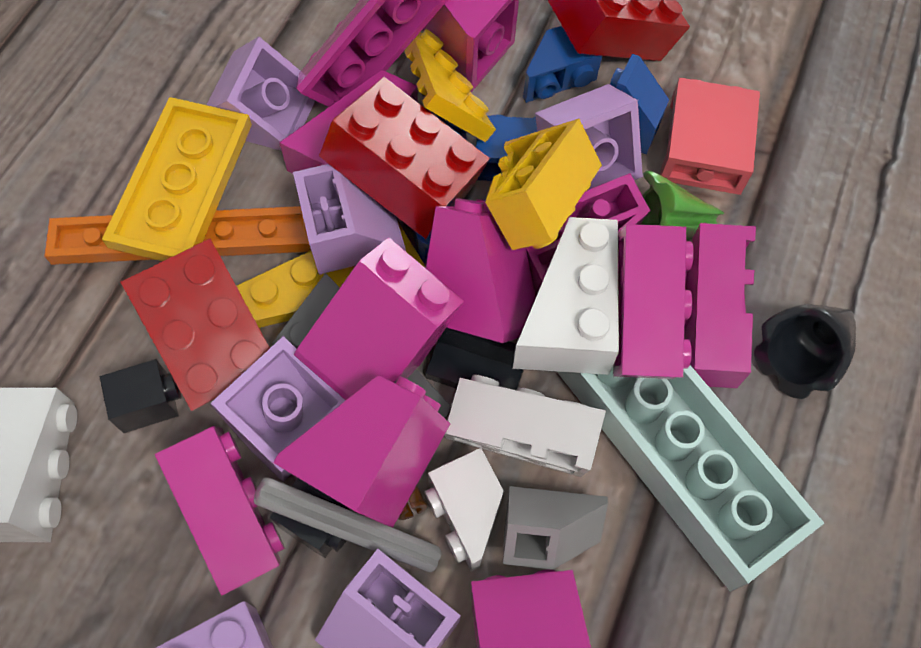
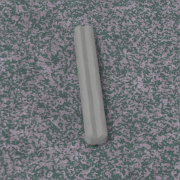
(346, 524)

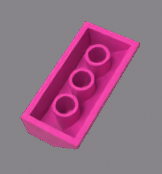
(363, 45)

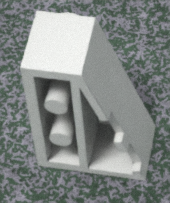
(577, 305)
(525, 425)
(33, 460)

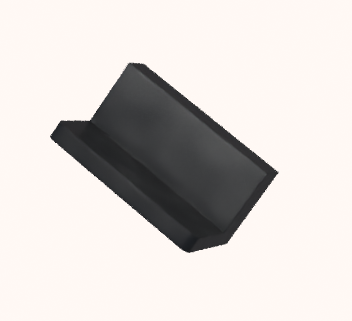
(466, 355)

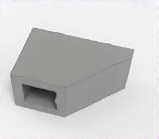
(550, 526)

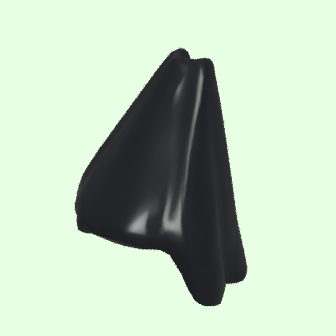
(807, 348)

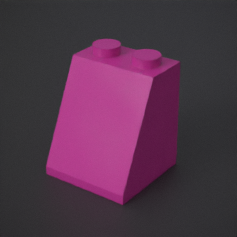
(475, 33)
(482, 269)
(378, 322)
(370, 448)
(529, 611)

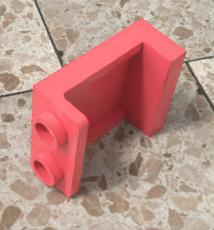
(711, 136)

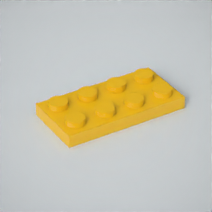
(178, 180)

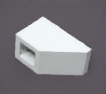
(469, 500)

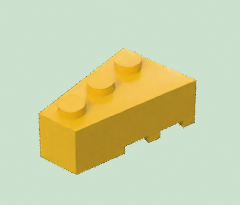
(541, 183)

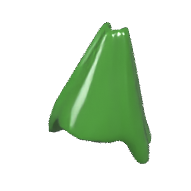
(675, 206)

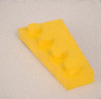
(445, 88)
(281, 291)

